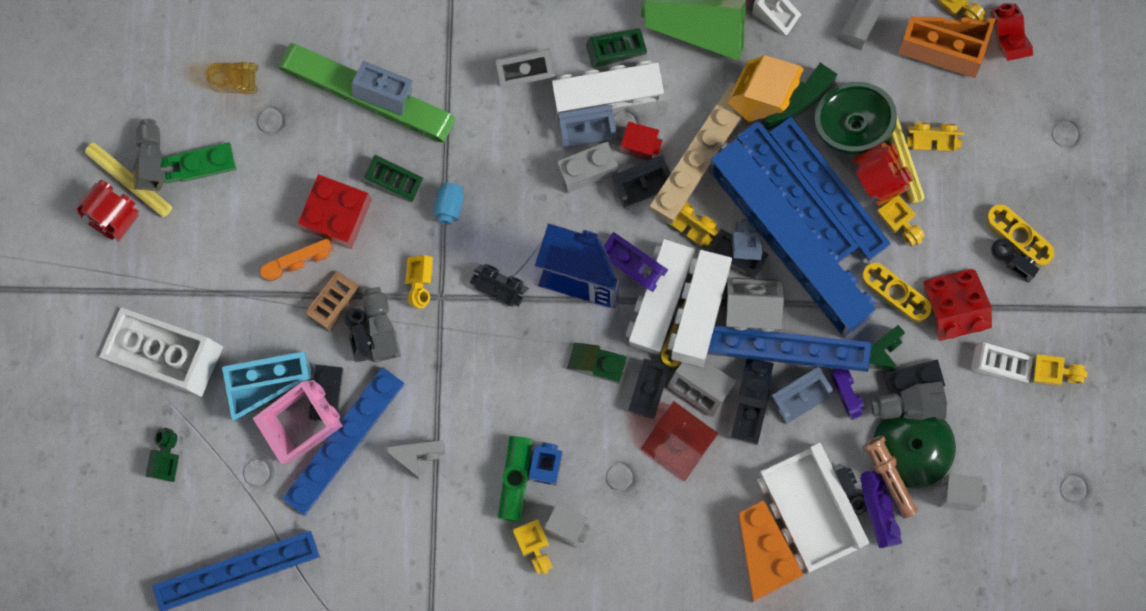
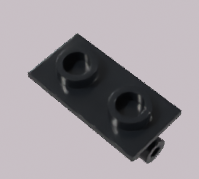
(490, 278)

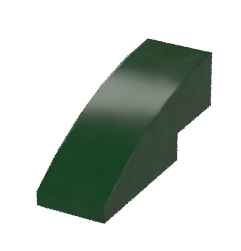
(804, 95)

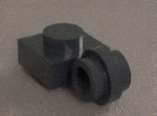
(1021, 265)
(359, 340)
(847, 480)

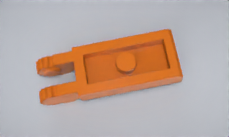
(295, 260)

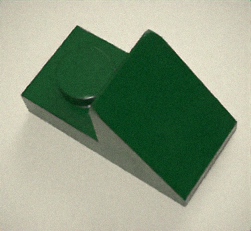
(879, 358)
(595, 362)

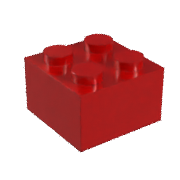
(334, 211)

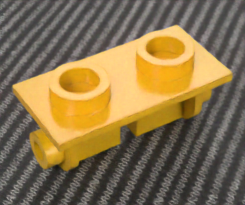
(924, 134)
(701, 226)

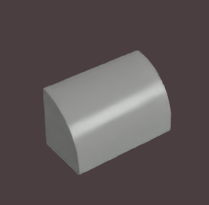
(861, 22)
(702, 386)

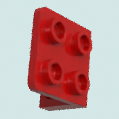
(958, 304)

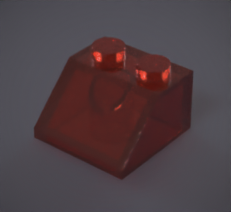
(679, 441)

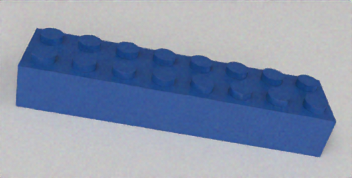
(791, 238)

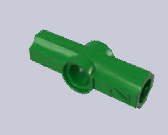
(518, 461)

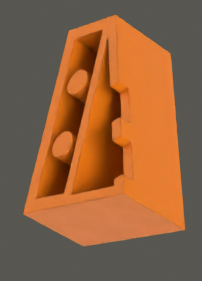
(948, 43)
(766, 553)

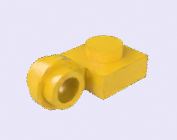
(973, 11)
(897, 215)
(417, 275)
(1050, 371)
(532, 540)

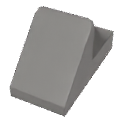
(408, 454)

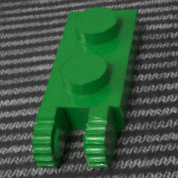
(200, 163)

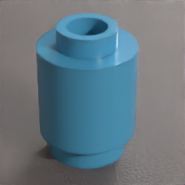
(448, 203)

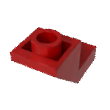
(1011, 31)

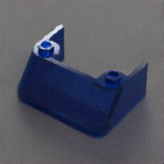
(577, 266)

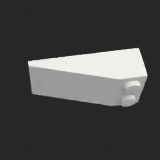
(161, 351)

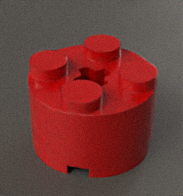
(882, 172)
(107, 211)

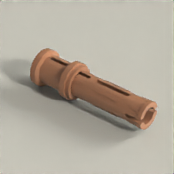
(885, 465)

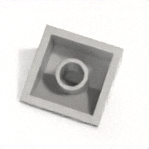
(754, 304)

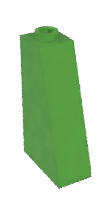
(704, 23)

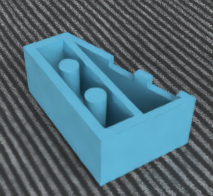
(263, 380)

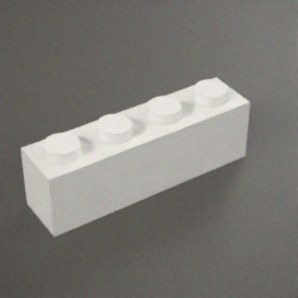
(617, 87)
(658, 307)
(701, 308)

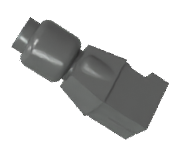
(149, 157)
(381, 329)
(916, 403)

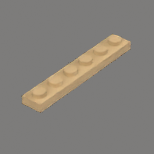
(696, 160)

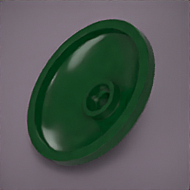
(852, 106)
(924, 465)

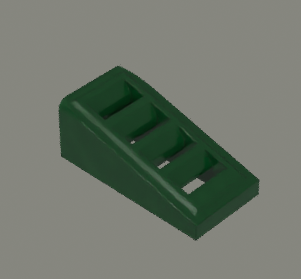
(608, 58)
(396, 170)

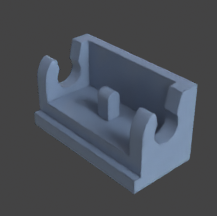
(381, 88)
(587, 126)
(802, 395)

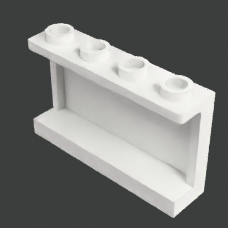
(812, 509)

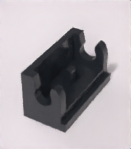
(641, 181)

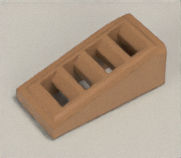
(318, 303)

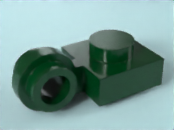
(162, 463)

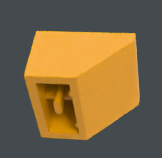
(764, 87)

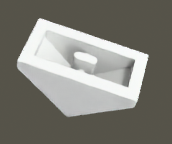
(777, 14)

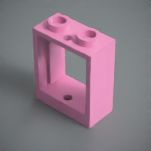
(277, 436)

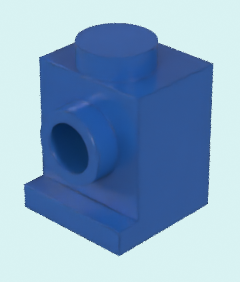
(537, 472)

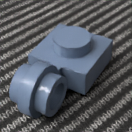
(745, 242)

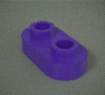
(852, 403)

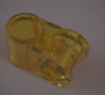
(235, 77)

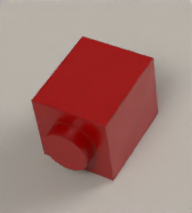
(641, 141)

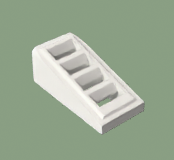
(980, 356)

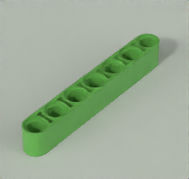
(338, 81)

